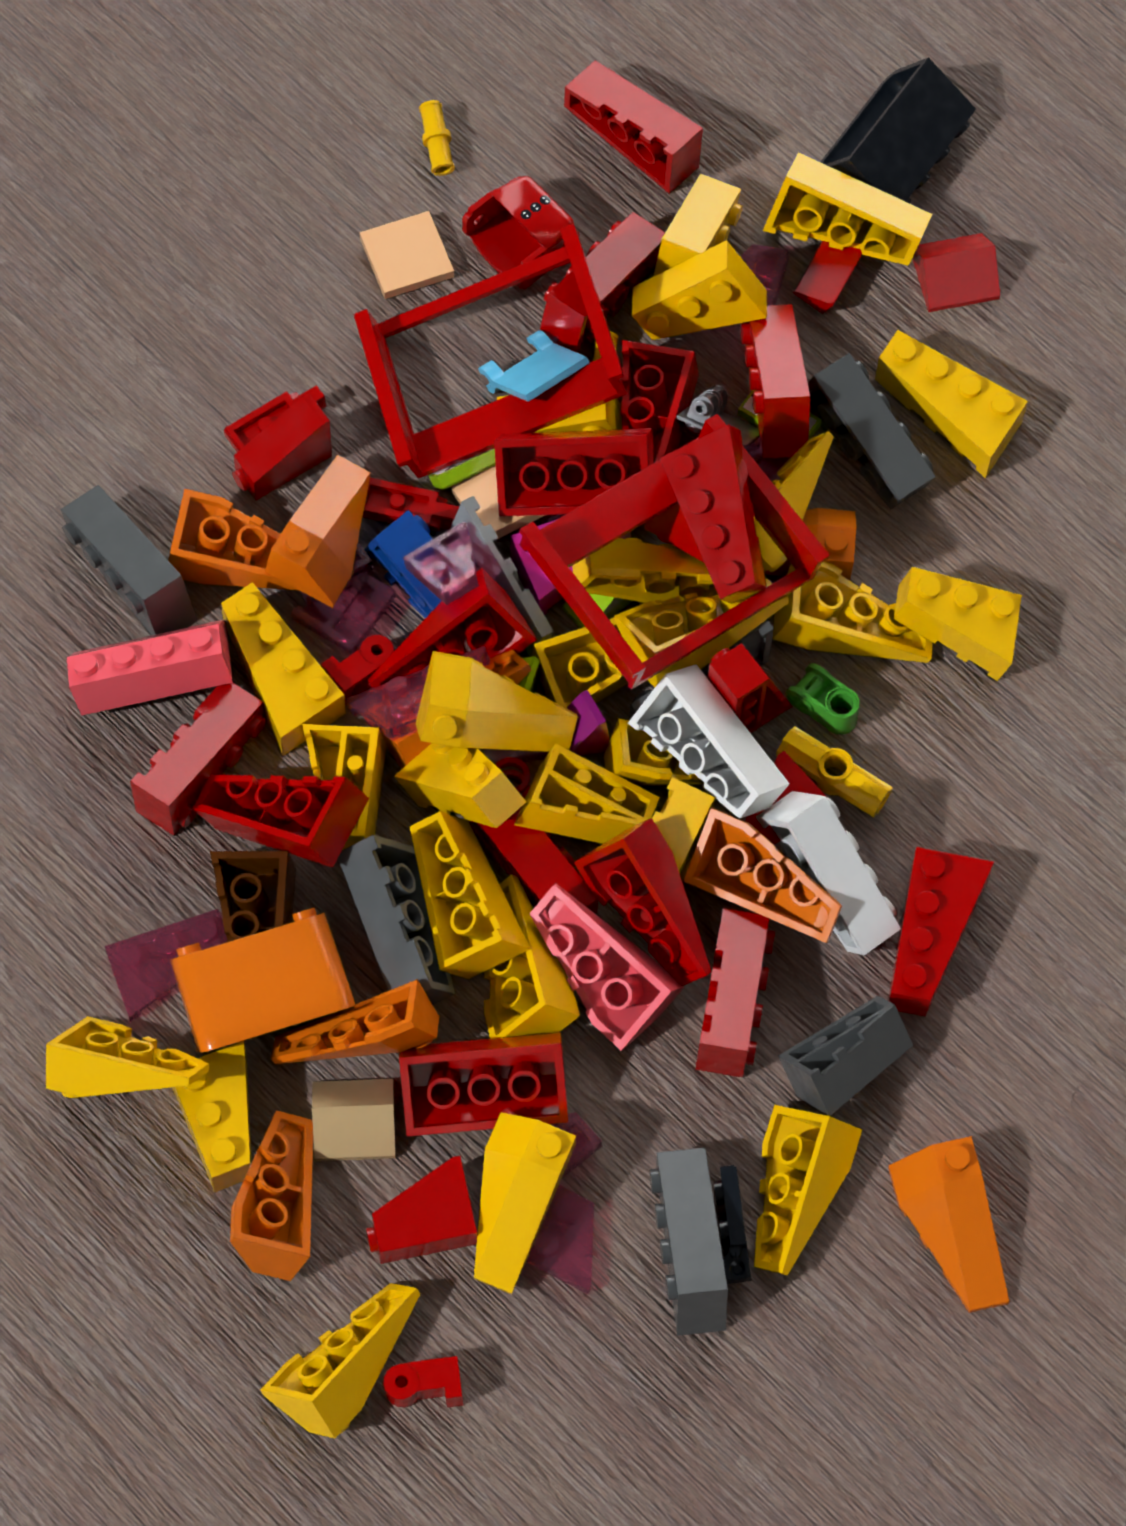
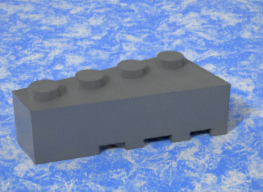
(869, 431)
(129, 562)
(394, 914)
(691, 1241)

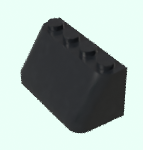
(902, 130)

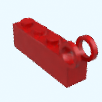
(531, 852)

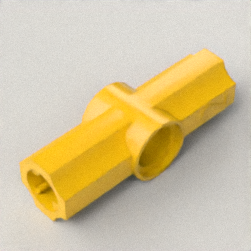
(853, 785)

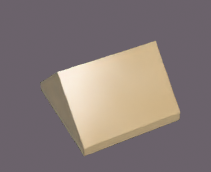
(353, 1119)

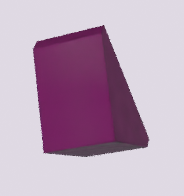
(591, 728)

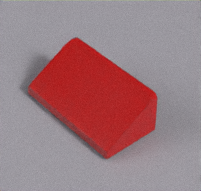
(827, 275)

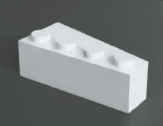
(709, 741)
(829, 855)

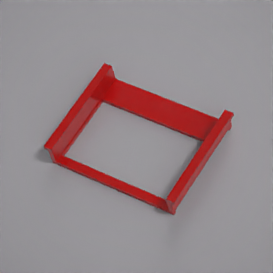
(477, 429)
(633, 504)

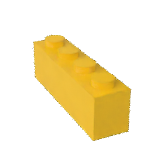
(643, 572)

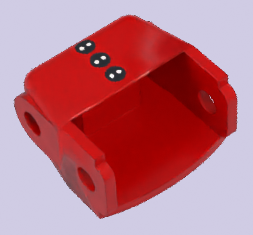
(516, 225)

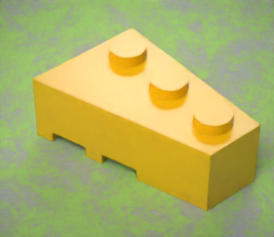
(700, 222)
(460, 783)
(683, 820)

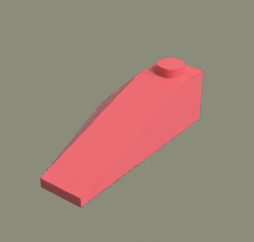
(611, 975)

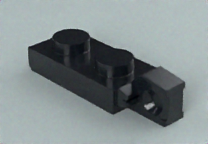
(733, 1229)

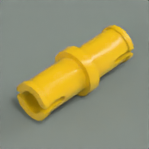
(436, 138)

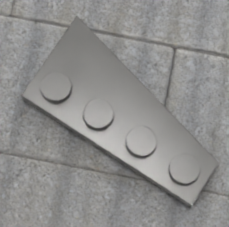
(501, 570)

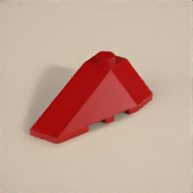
(644, 886)

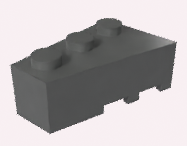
(846, 1055)

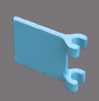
(536, 372)

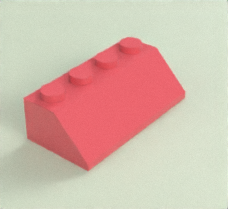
(150, 667)

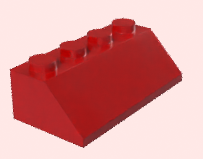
(565, 469)
(473, 1081)

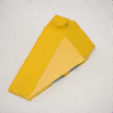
(483, 710)
(639, 761)
(804, 1170)

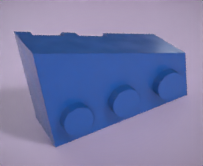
(391, 546)

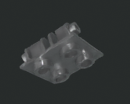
(709, 404)

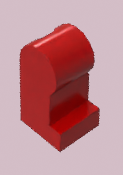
(354, 671)
(424, 1380)

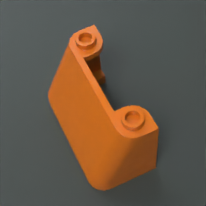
(262, 982)

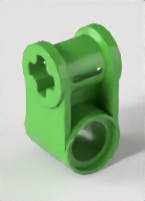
(821, 693)

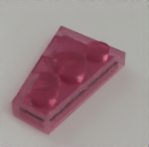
(144, 964)

